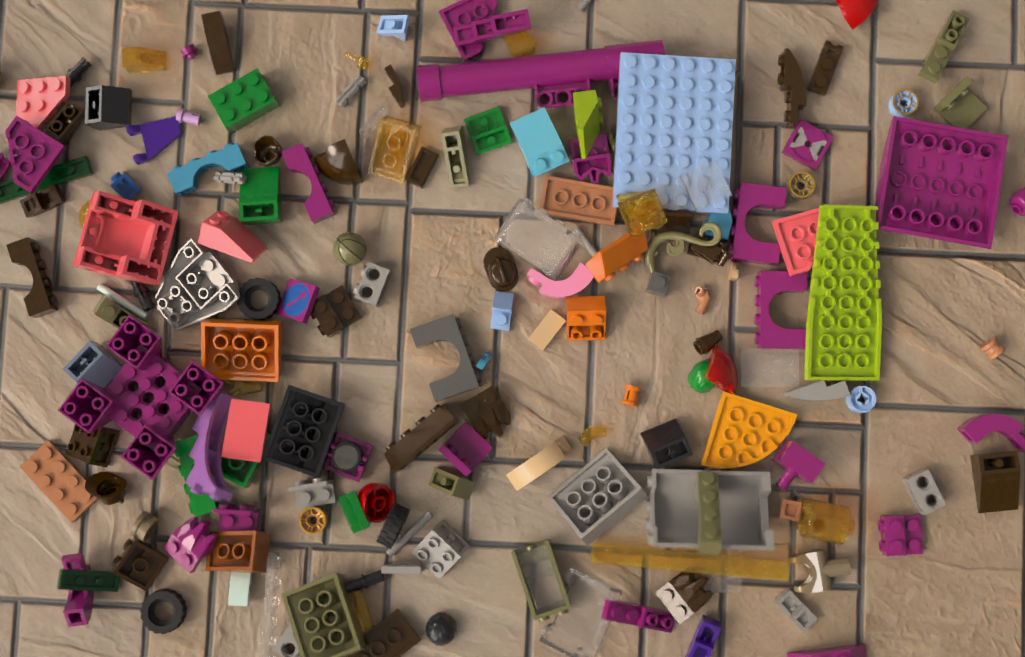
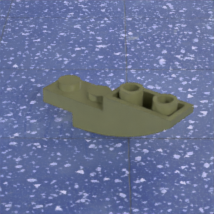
(943, 47)

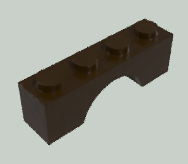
(40, 299)

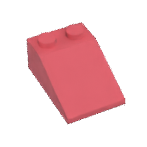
(230, 237)

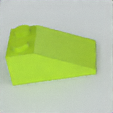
(587, 119)

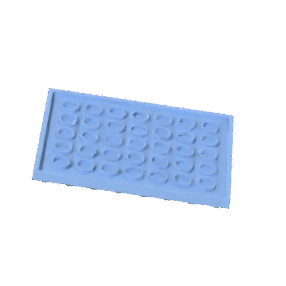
(671, 121)

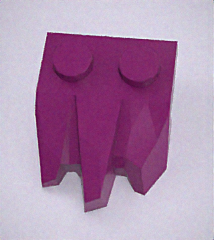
(596, 162)
(191, 543)

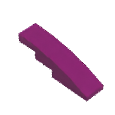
(492, 28)

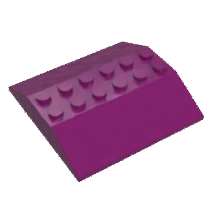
(940, 182)

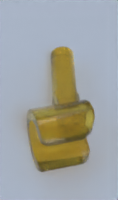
(361, 61)

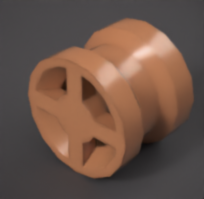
(992, 348)

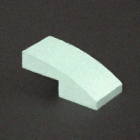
(239, 589)

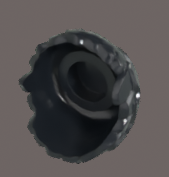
(440, 629)

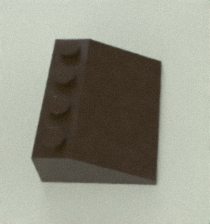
(420, 438)

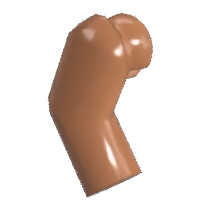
(703, 298)

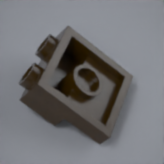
(334, 312)
(139, 563)

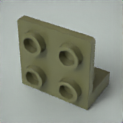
(960, 105)

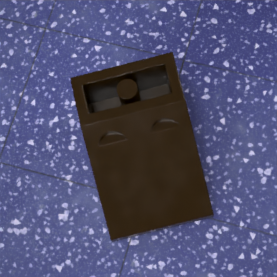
(996, 481)

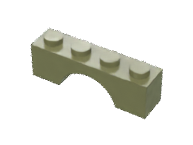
(709, 513)

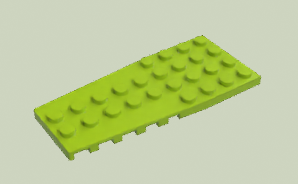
(844, 297)

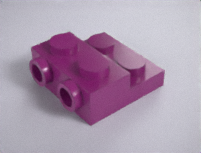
(900, 535)

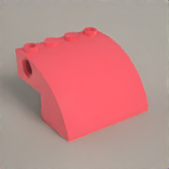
(125, 238)

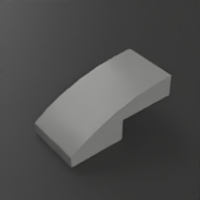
(795, 609)

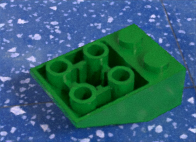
(260, 196)

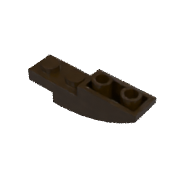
(791, 81)
(65, 123)

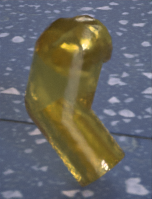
(589, 434)

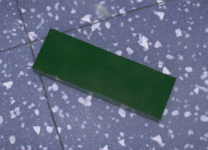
(87, 580)

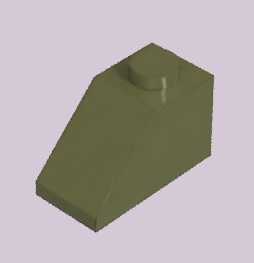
(451, 484)

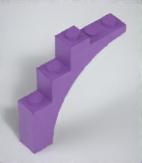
(207, 472)

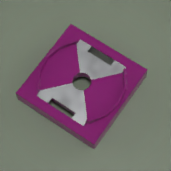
(806, 155)

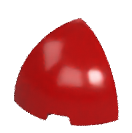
(856, 10)
(722, 371)

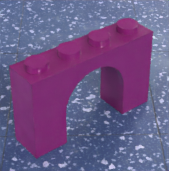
(743, 247)
(768, 333)

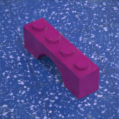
(317, 204)

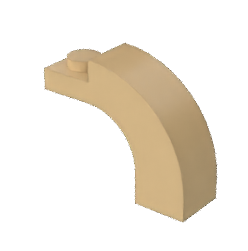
(539, 463)

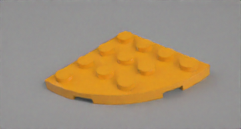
(744, 432)

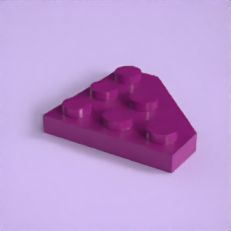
(464, 13)
(31, 153)

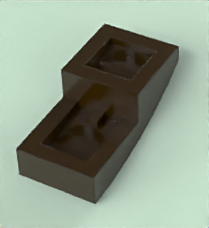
(395, 89)
(42, 202)

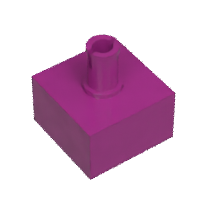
(797, 464)

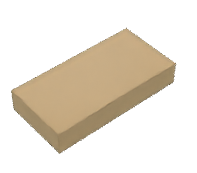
(546, 330)

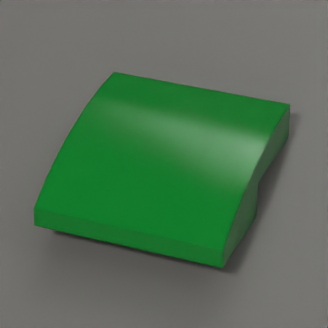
(487, 130)
(353, 512)

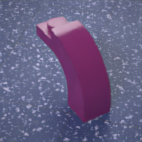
(981, 425)
(79, 603)

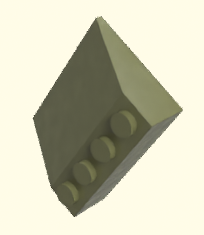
(324, 618)

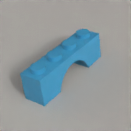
(186, 177)

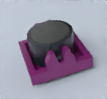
(348, 456)

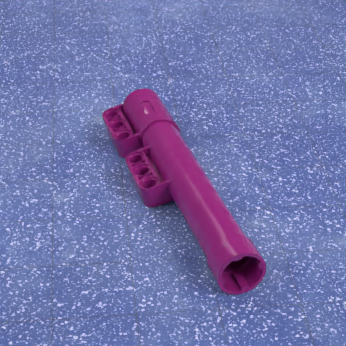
(544, 72)

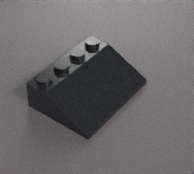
(303, 431)

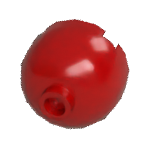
(376, 501)

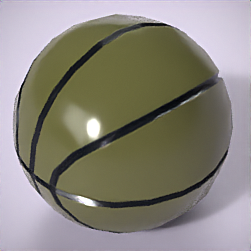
(349, 248)

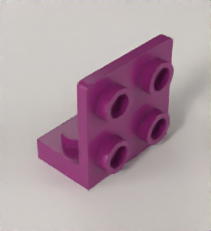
(465, 449)
(237, 519)

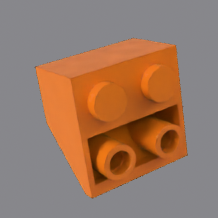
(585, 318)

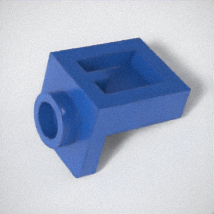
(124, 185)

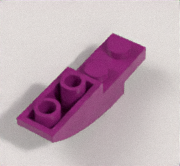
(638, 615)

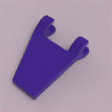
(156, 137)

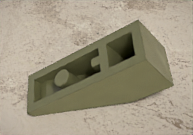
(456, 156)

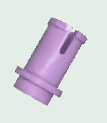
(188, 117)

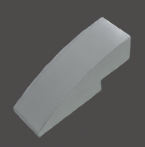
(819, 391)

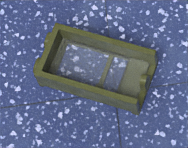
(541, 580)

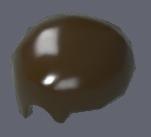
(267, 151)

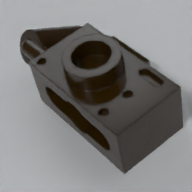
(711, 253)

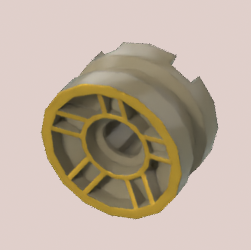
(804, 179)
(144, 526)

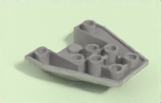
(195, 287)

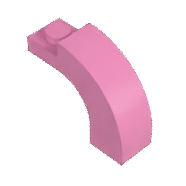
(561, 289)

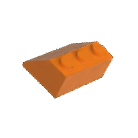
(617, 256)

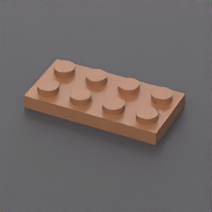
(578, 200)
(59, 480)

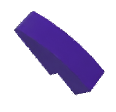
(704, 637)

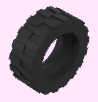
(273, 299)
(393, 525)
(148, 607)

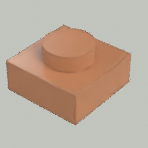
(790, 510)

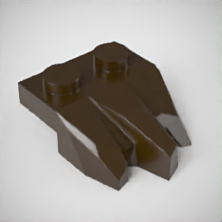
(487, 412)
(684, 595)

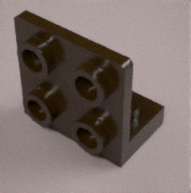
(677, 221)
(93, 447)

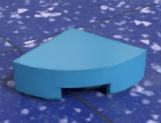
(484, 361)

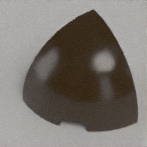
(338, 164)

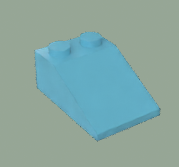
(539, 142)

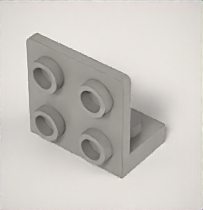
(314, 494)
(440, 549)

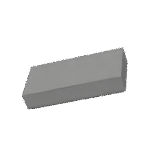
(401, 568)

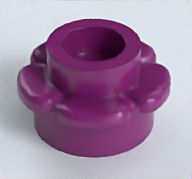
(189, 52)

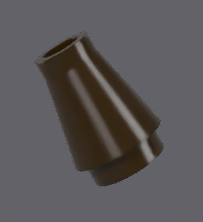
(706, 343)

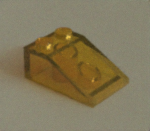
(394, 148)

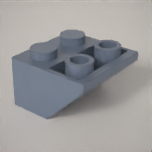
(93, 365)

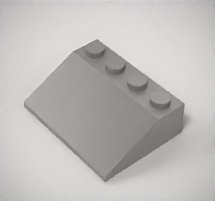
(597, 496)

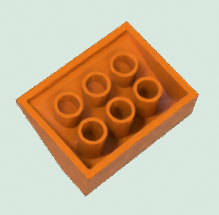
(242, 349)

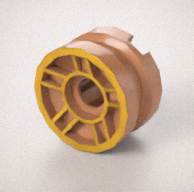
(306, 516)

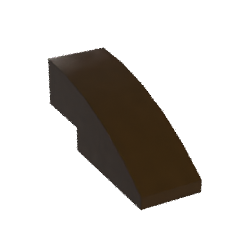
(218, 42)

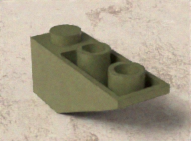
(115, 313)

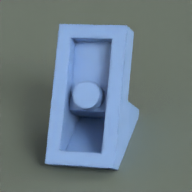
(394, 26)
(502, 311)

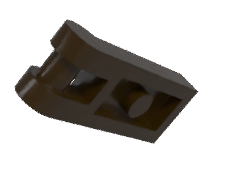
(824, 68)

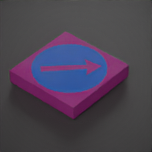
(298, 300)

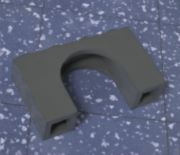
(448, 330)

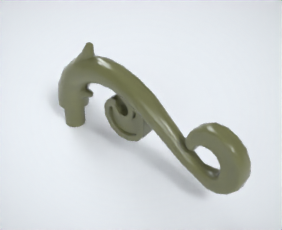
(679, 237)

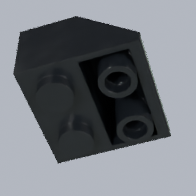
(108, 107)
(666, 444)

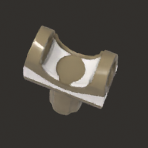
(819, 570)

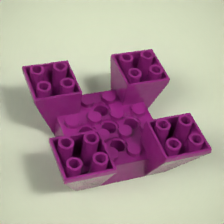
(154, 432)

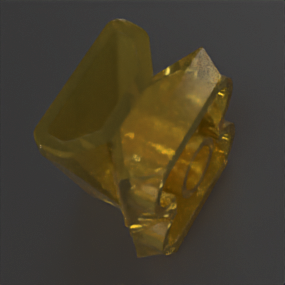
(641, 211)

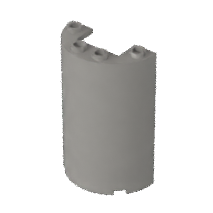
(675, 511)

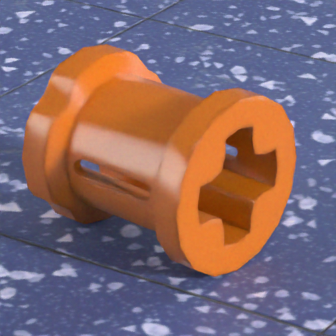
(631, 395)

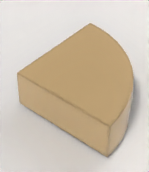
(733, 272)

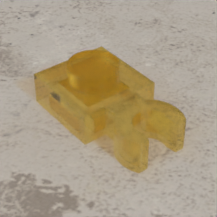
(246, 387)

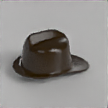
(500, 269)
(107, 487)

